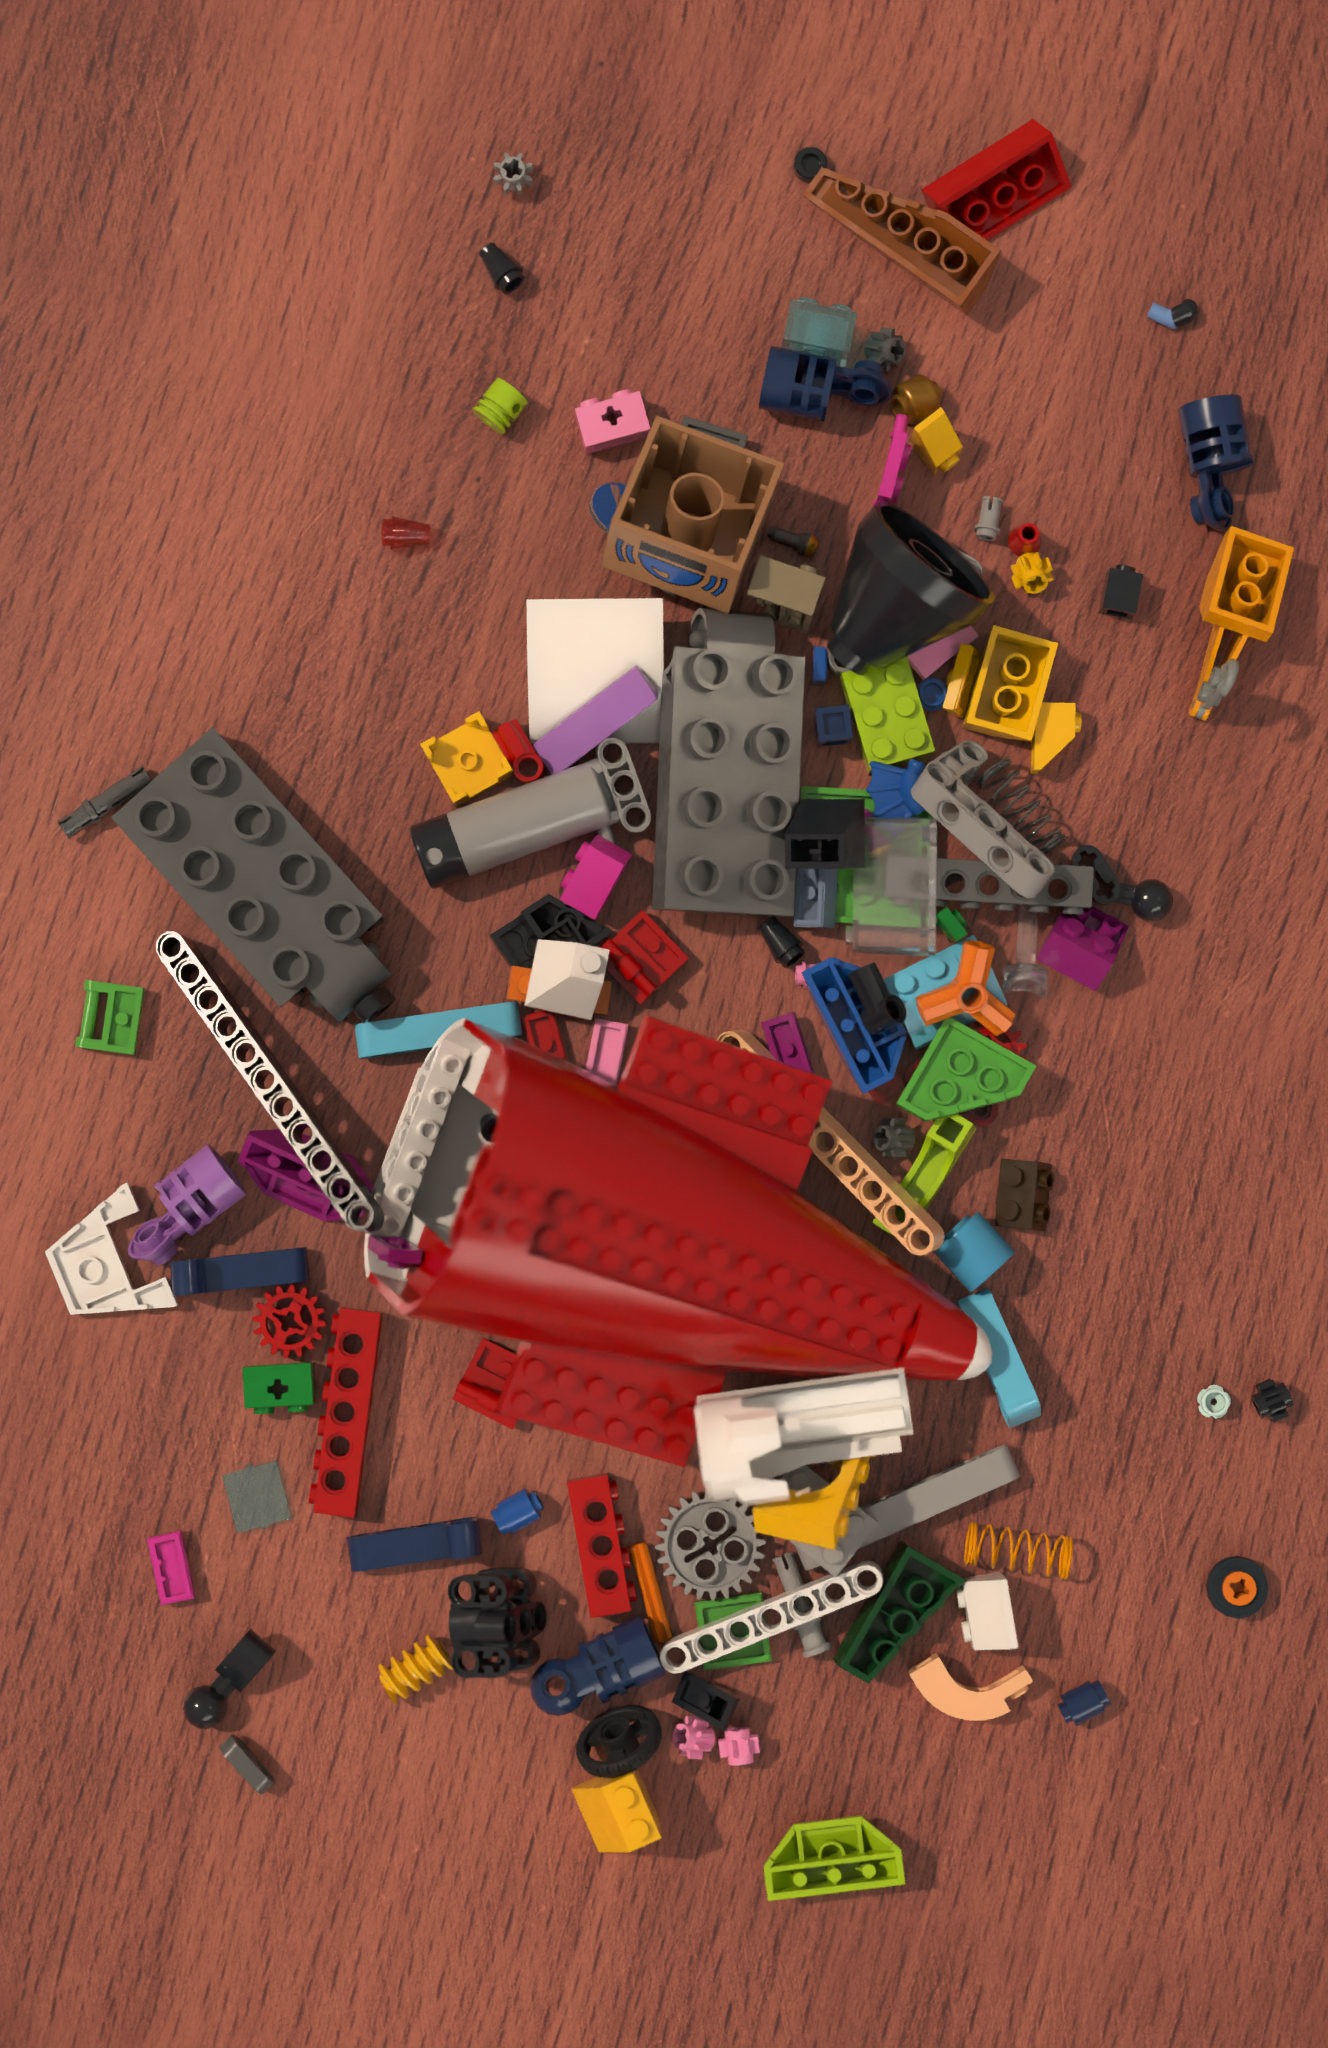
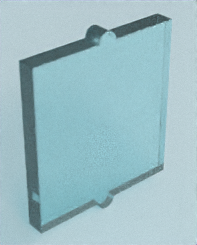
(256, 1496)

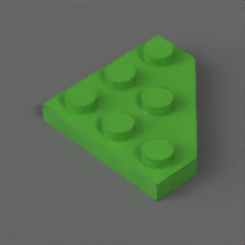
(963, 1074)

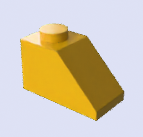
(936, 442)
(1053, 732)

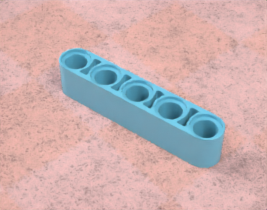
(424, 1030)

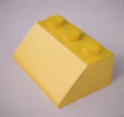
(1010, 684)

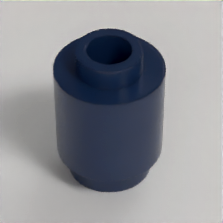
(1083, 1702)

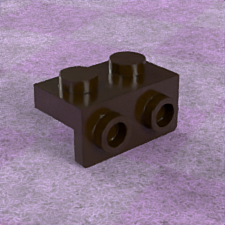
(1024, 1194)

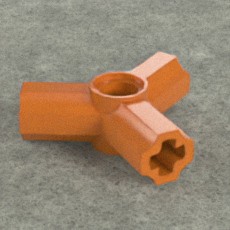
(982, 1005)

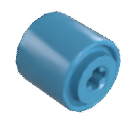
(973, 1250)

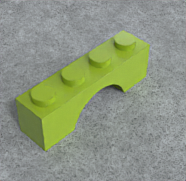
(935, 1161)

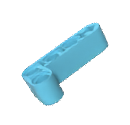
(1007, 1373)

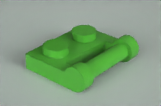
(120, 1021)

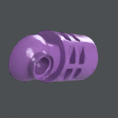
(187, 1206)

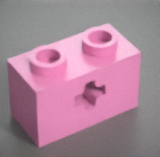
(599, 433)

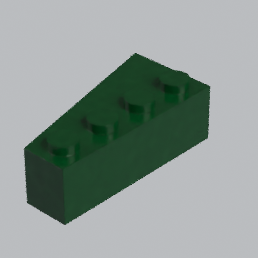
(909, 1595)

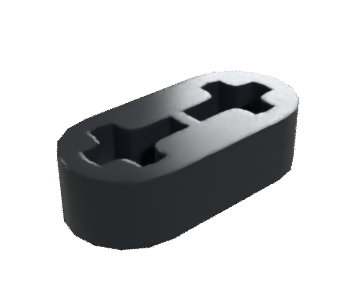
(374, 1004)

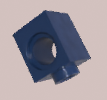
(833, 725)

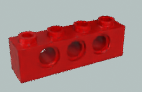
(601, 1599)

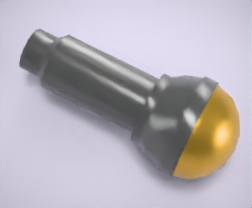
(804, 543)

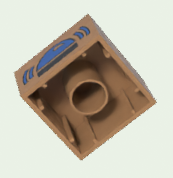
(691, 514)

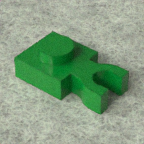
(951, 924)

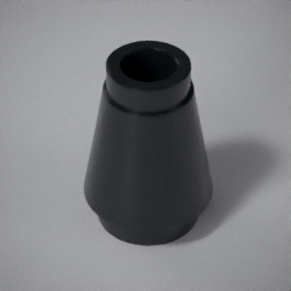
(501, 268)
(781, 942)

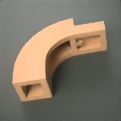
(966, 1701)

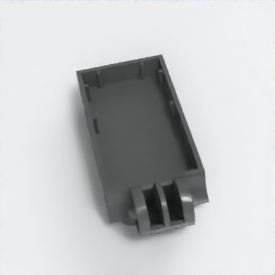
(728, 769)
(256, 878)

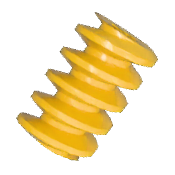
(414, 1668)

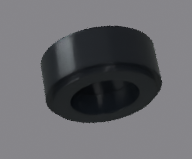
(808, 163)

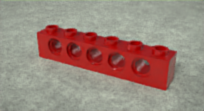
(346, 1499)

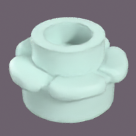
(1204, 1400)

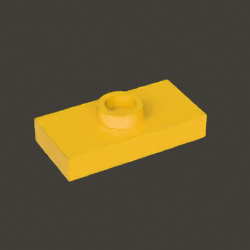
(961, 680)

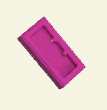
(171, 1567)

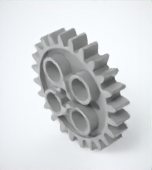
(727, 1570)

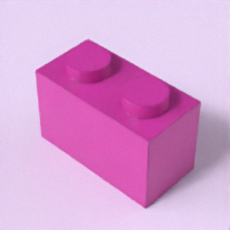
(595, 876)

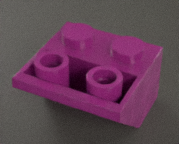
(1083, 945)

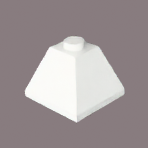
(566, 978)

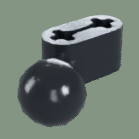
(1149, 899)
(207, 1704)

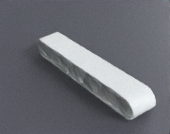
(759, 1628)

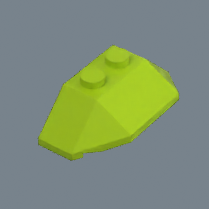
(832, 1859)

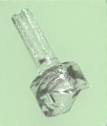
(1025, 973)

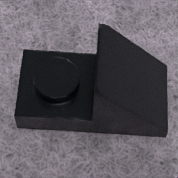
(706, 1700)

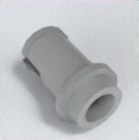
(987, 527)

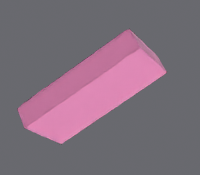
(607, 1050)

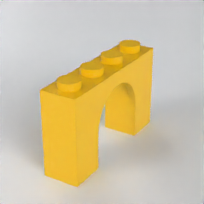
(818, 1515)

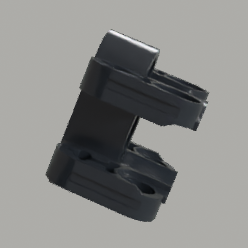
(495, 1622)

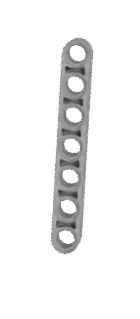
(936, 1494)

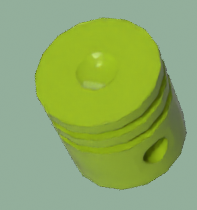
(500, 406)

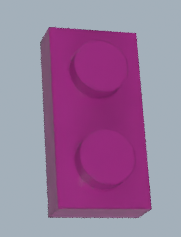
(787, 1041)
(395, 1251)

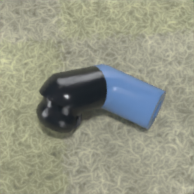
(1176, 316)

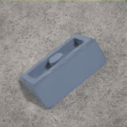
(815, 898)

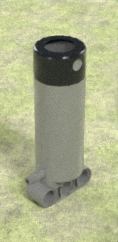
(529, 819)

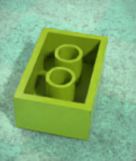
(887, 715)

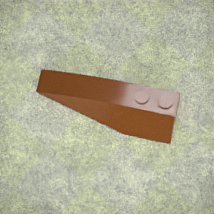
(912, 236)

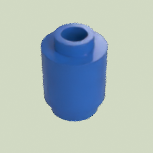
(517, 1511)

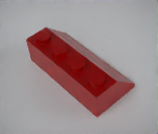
(1002, 181)

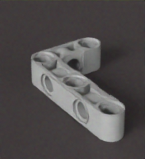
(945, 795)

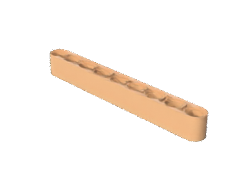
(868, 1171)

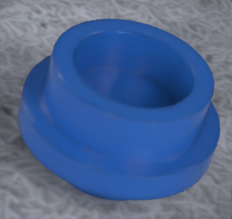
(932, 694)

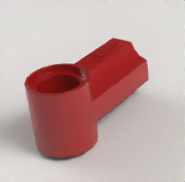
(517, 750)

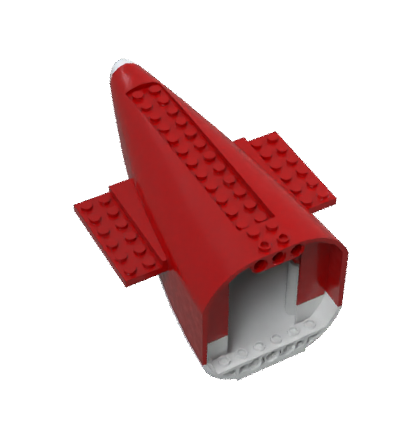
(641, 1234)

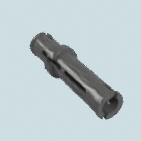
(100, 805)

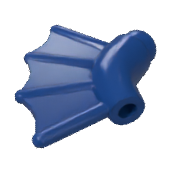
(892, 787)

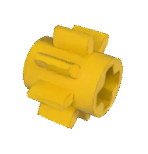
(1032, 572)

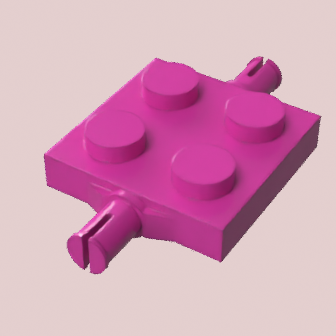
(896, 461)

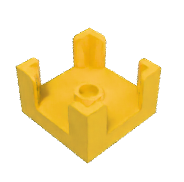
(467, 760)

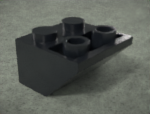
(826, 835)

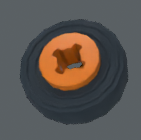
(1225, 1582)

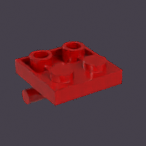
(642, 957)
(485, 1381)

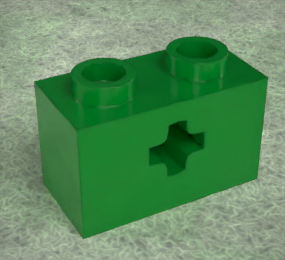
(260, 1378)

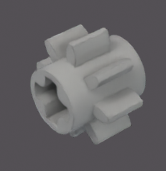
(508, 165)

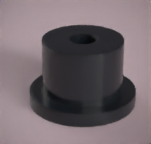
(488, 1126)

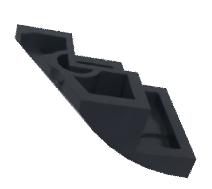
(545, 921)

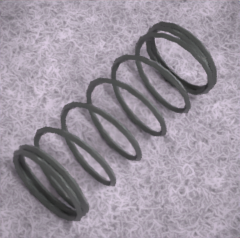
(980, 780)

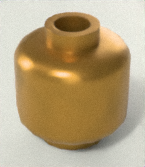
(916, 398)

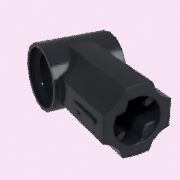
(880, 1007)

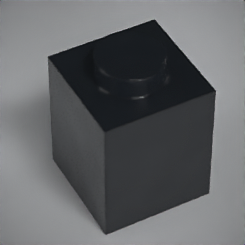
(1121, 592)

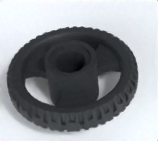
(619, 1741)

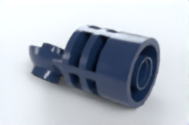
(803, 382)
(1214, 447)
(604, 1666)

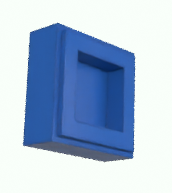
(819, 666)

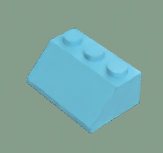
(927, 976)

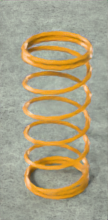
(972, 1552)

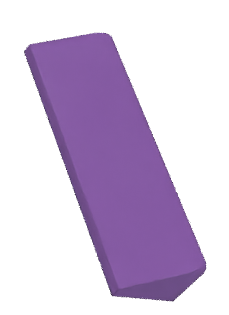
(596, 720)

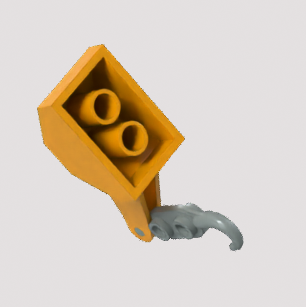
(1242, 596)

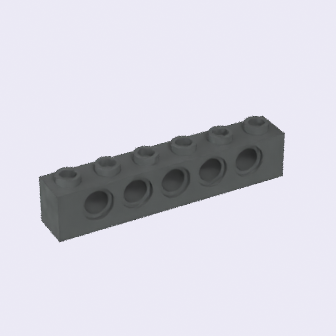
(1076, 878)

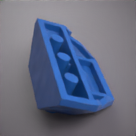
(867, 1056)

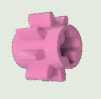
(693, 1737)
(739, 1745)

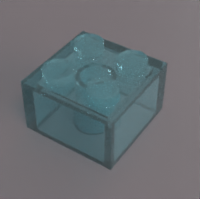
(820, 329)

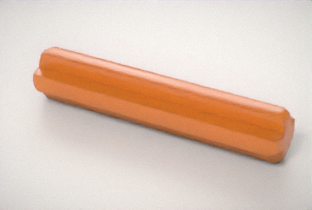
(650, 1592)

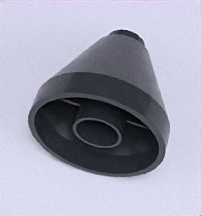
(902, 591)

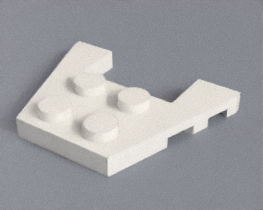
(92, 1268)

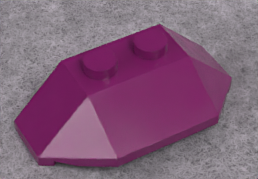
(286, 1178)

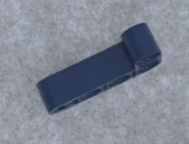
(239, 1271)
(415, 1544)

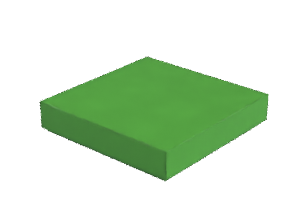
(712, 1610)

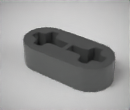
(247, 1764)

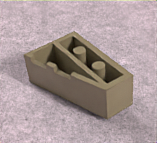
(787, 591)

